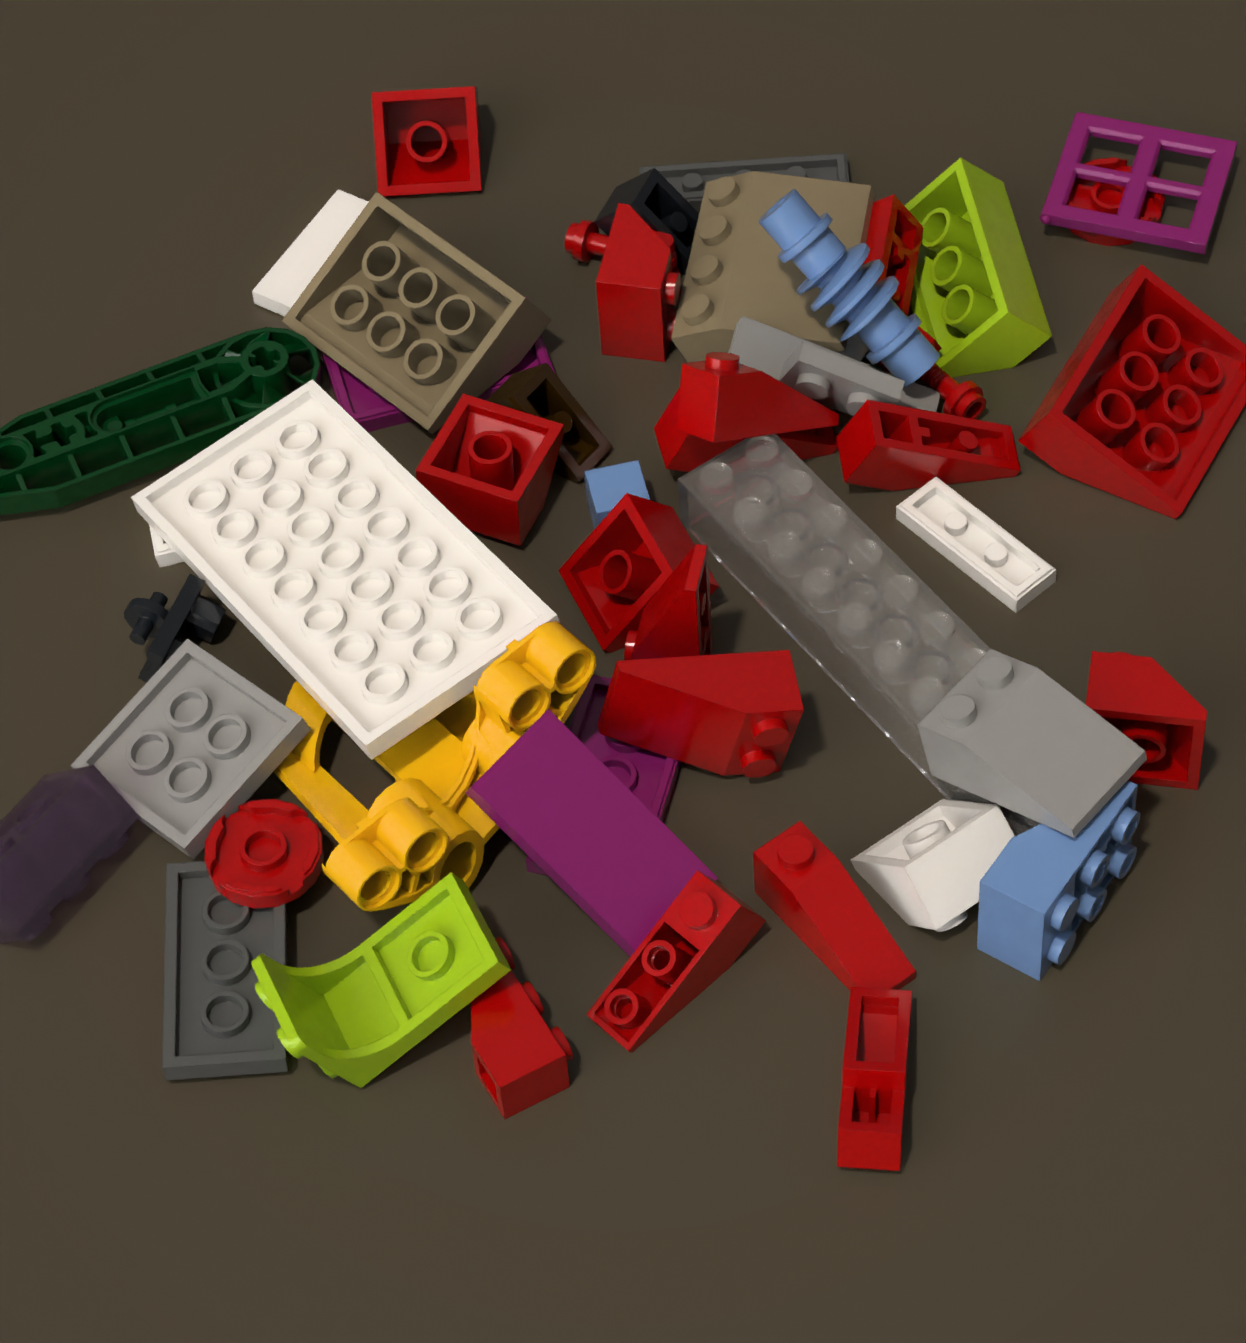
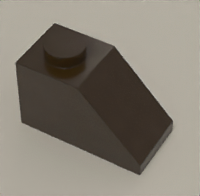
(544, 395)

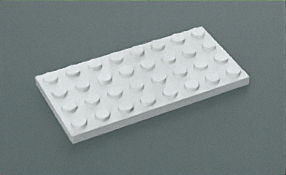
(342, 566)

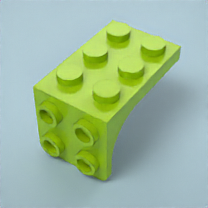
(388, 990)

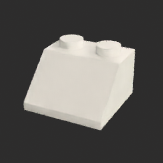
(936, 862)

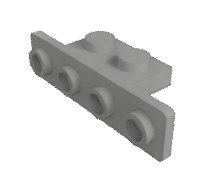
(823, 373)

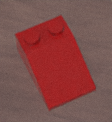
(707, 709)

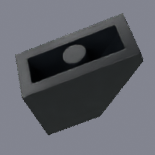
(659, 207)

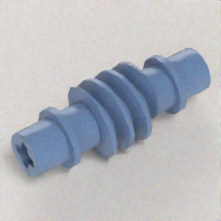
(849, 287)

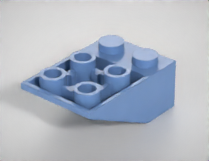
(1052, 883)

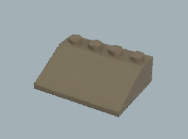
(737, 264)
(414, 315)

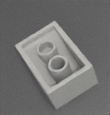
(1027, 744)

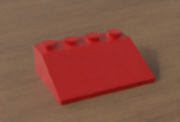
(1143, 397)

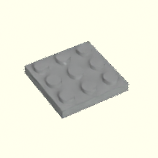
(193, 746)

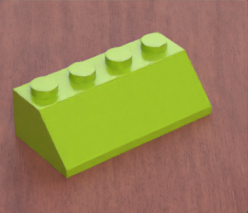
(974, 274)

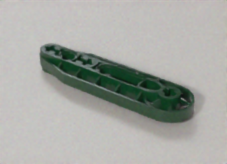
(146, 419)

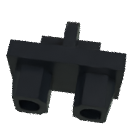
(189, 613)

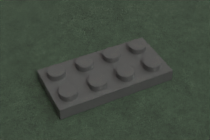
(210, 999)

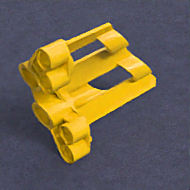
(425, 819)

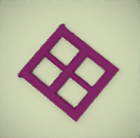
(1139, 182)

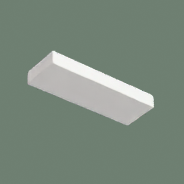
(307, 253)
(976, 544)

